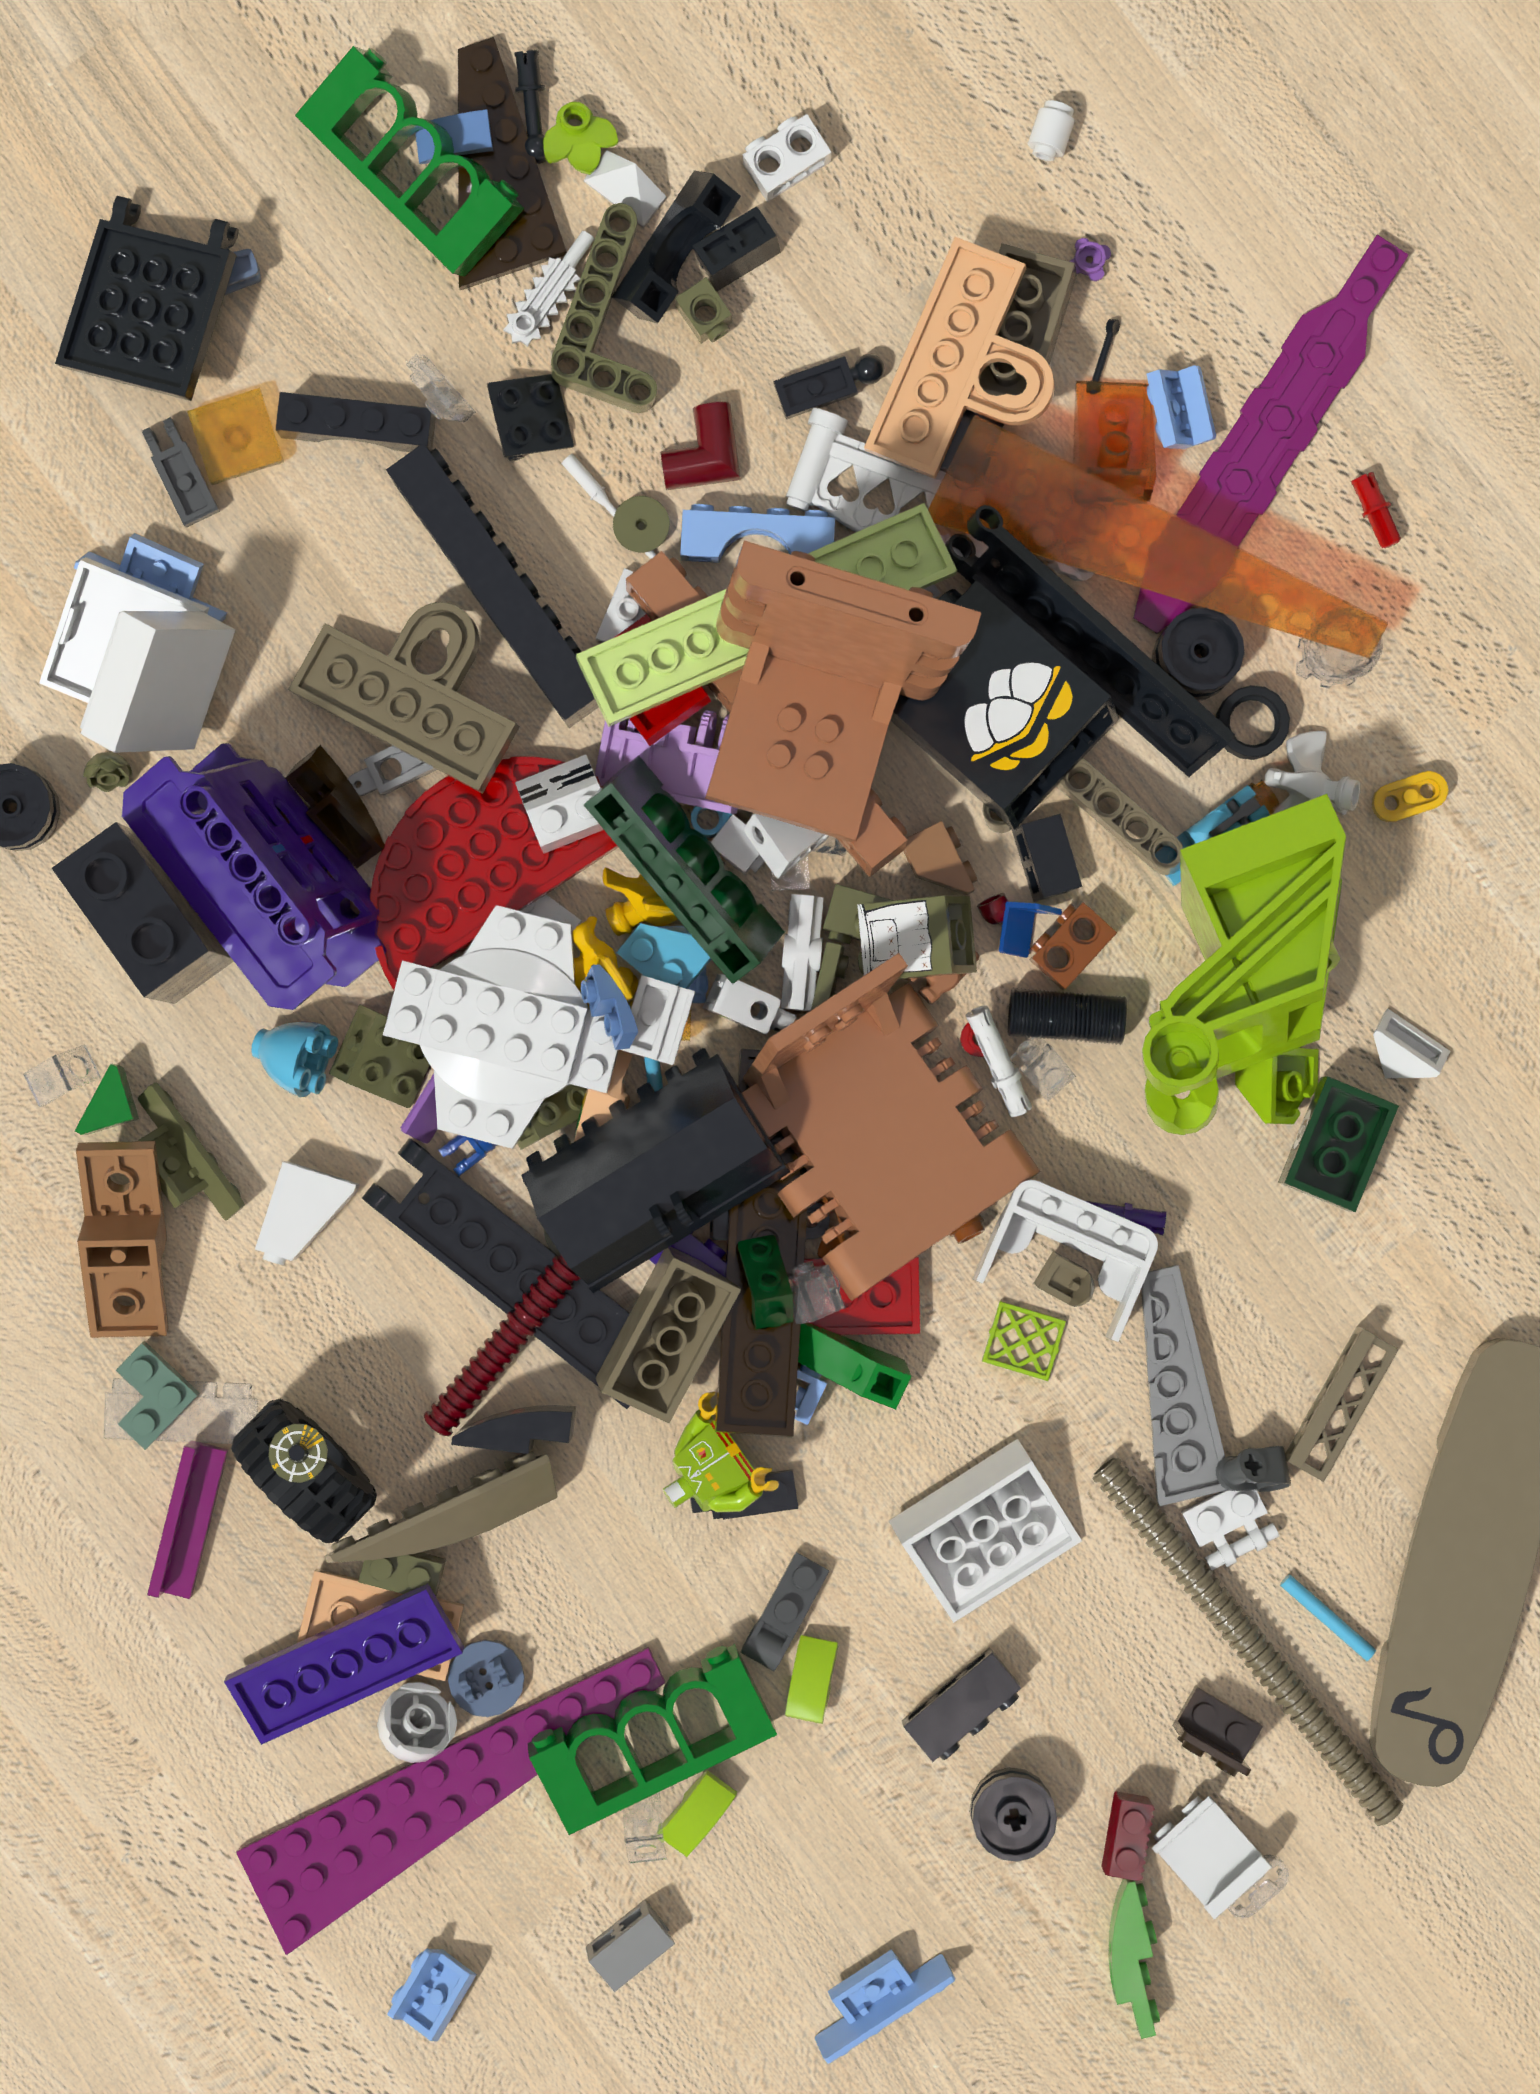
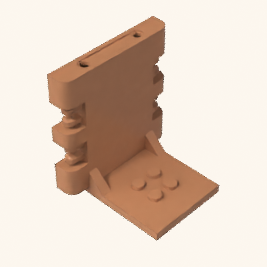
(822, 683)
(879, 1128)

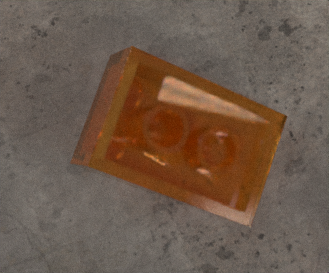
(1116, 434)

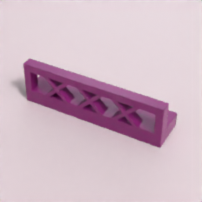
(188, 1520)

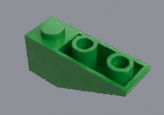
(854, 1365)

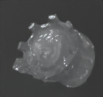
(1334, 665)

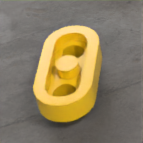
(1408, 796)

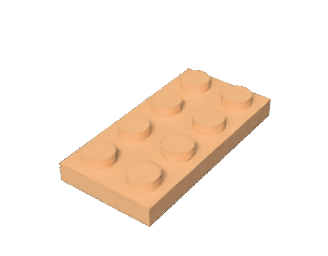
(340, 1597)

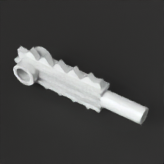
(549, 290)

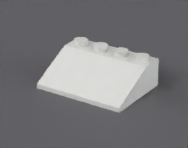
(985, 1530)

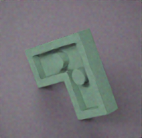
(163, 1394)

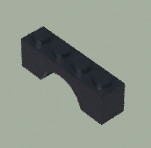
(695, 213)
(376, 423)

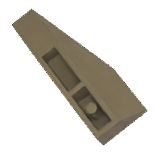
(457, 1515)

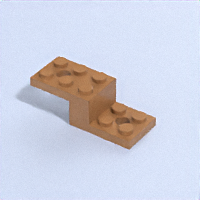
(122, 1239)

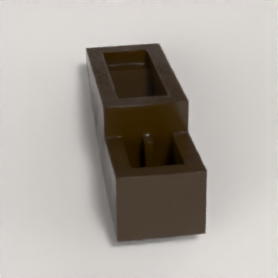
(336, 806)

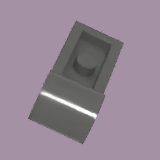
(784, 1612)

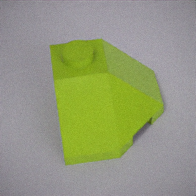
(1280, 1084)

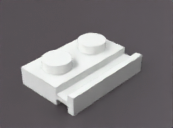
(660, 1018)

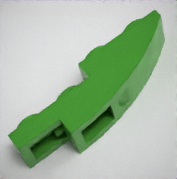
(1128, 1942)

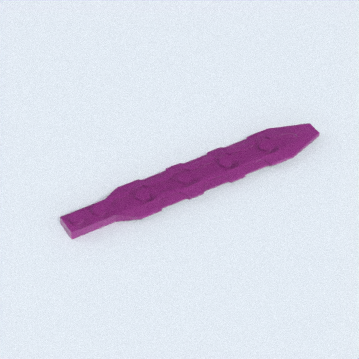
(1281, 415)

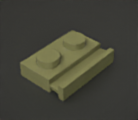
(833, 966)

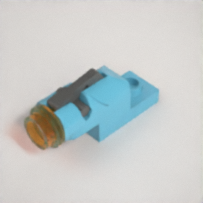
(1244, 807)

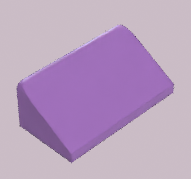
(422, 1119)

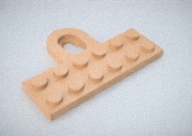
(947, 358)

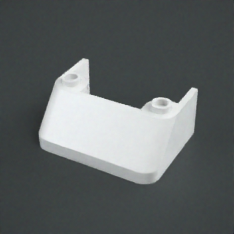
(1118, 1242)

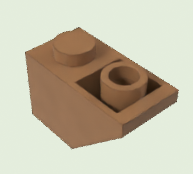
(935, 859)

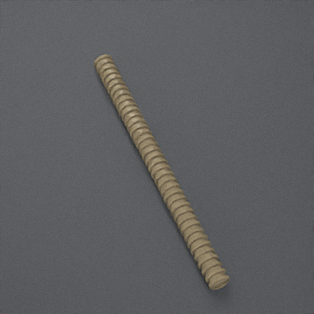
(1248, 1642)

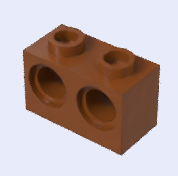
(1078, 951)

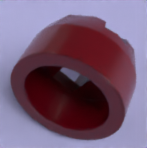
(993, 908)

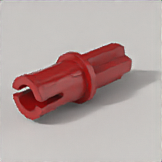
(1376, 510)

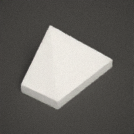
(626, 183)
(1407, 1050)

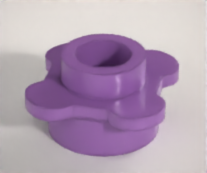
(1098, 252)

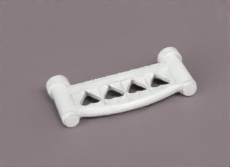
(831, 453)

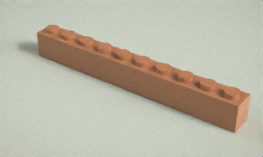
(662, 589)

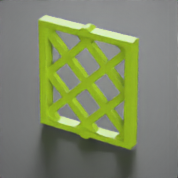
(995, 1332)

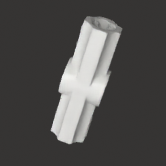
(802, 952)

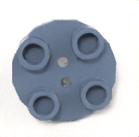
(502, 1669)

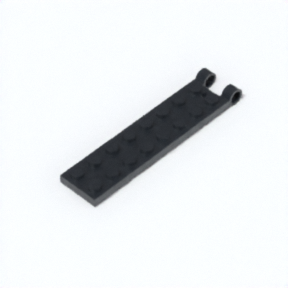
(1138, 686)
(498, 1259)

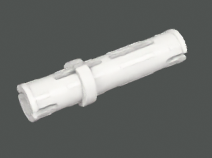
(1004, 1074)

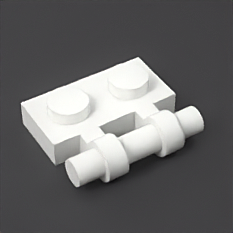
(1224, 1513)

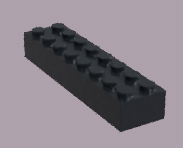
(493, 581)

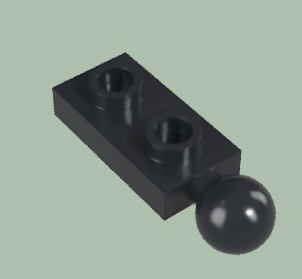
(826, 384)

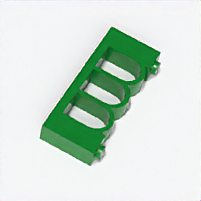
(338, 105)
(567, 1784)

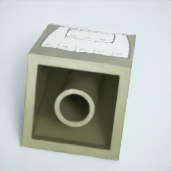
(927, 932)

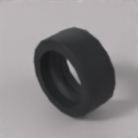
(1280, 715)

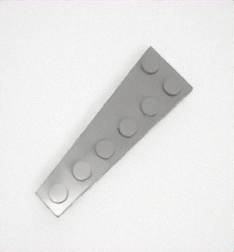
(1180, 1402)

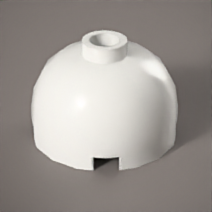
(416, 1722)

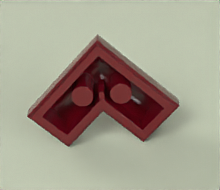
(714, 457)

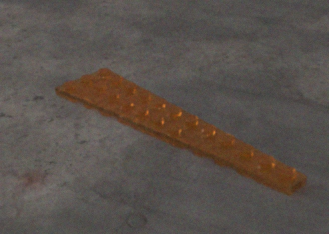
(1113, 533)

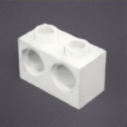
(793, 164)

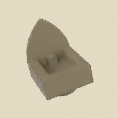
(1066, 1280)

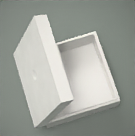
(137, 660)

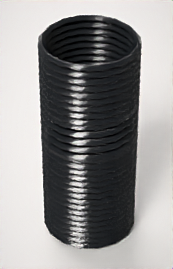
(1061, 1016)

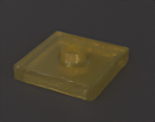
(235, 436)

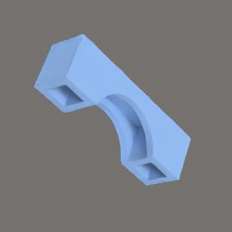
(710, 532)

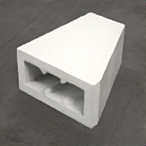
(300, 1210)

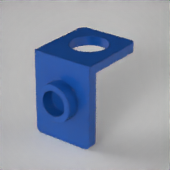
(1018, 926)

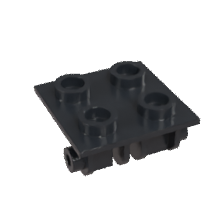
(529, 416)

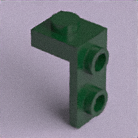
(767, 1281)

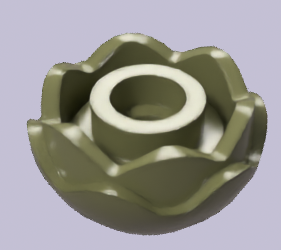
(107, 771)

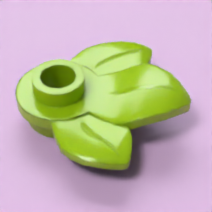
(578, 143)

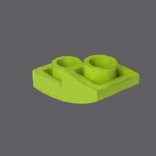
(811, 1679)
(698, 1813)

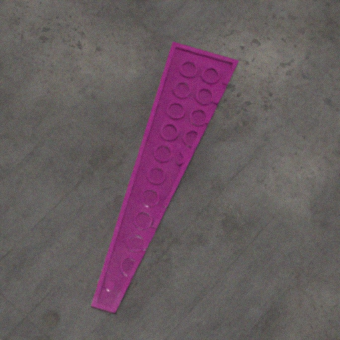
(364, 1840)

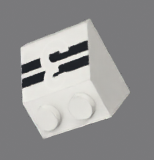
(557, 802)

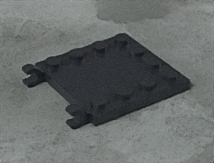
(147, 304)

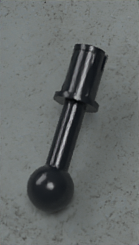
(529, 84)

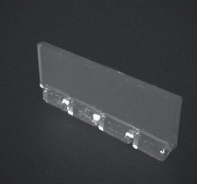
(203, 1420)

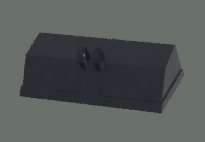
(652, 1172)

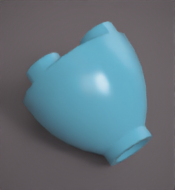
(296, 1055)

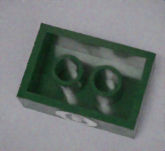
(1338, 1144)

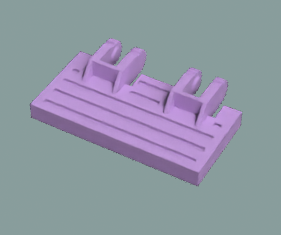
(674, 758)

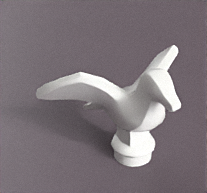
(1308, 781)

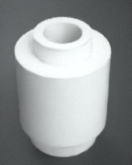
(1051, 130)

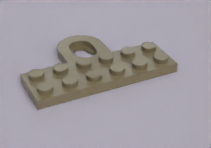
(408, 707)

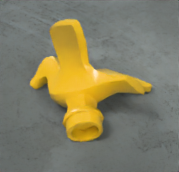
(642, 904)
(597, 952)

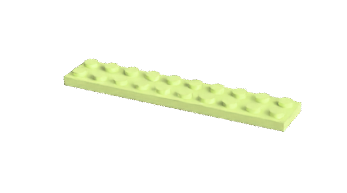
(686, 650)

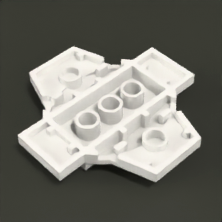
(502, 1027)

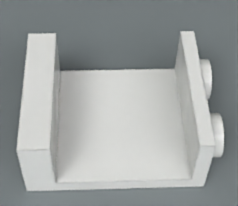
(1210, 1855)

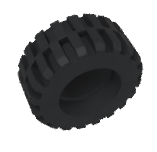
(321, 1506)

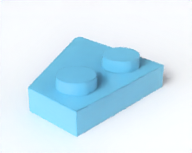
(664, 955)

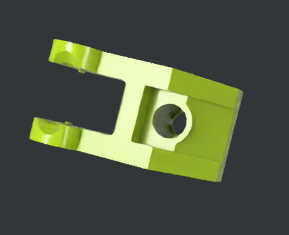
(1266, 926)

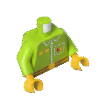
(714, 1467)

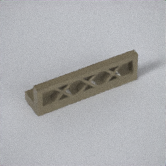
(1328, 1401)

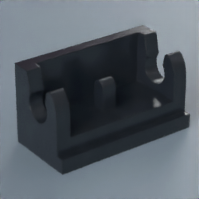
(737, 248)
(1046, 857)

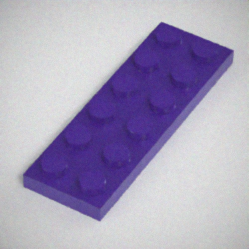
(344, 1664)

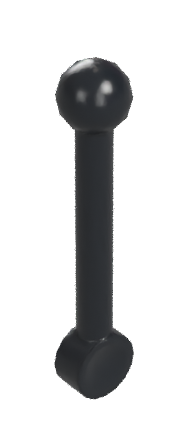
(1112, 329)

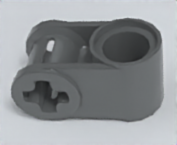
(1255, 1470)

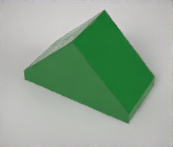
(110, 1104)

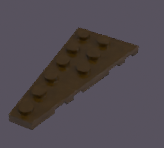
(534, 232)

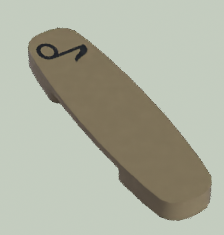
(1463, 1571)

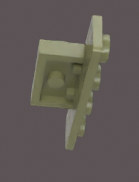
(183, 1160)

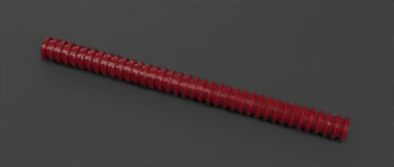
(501, 1347)

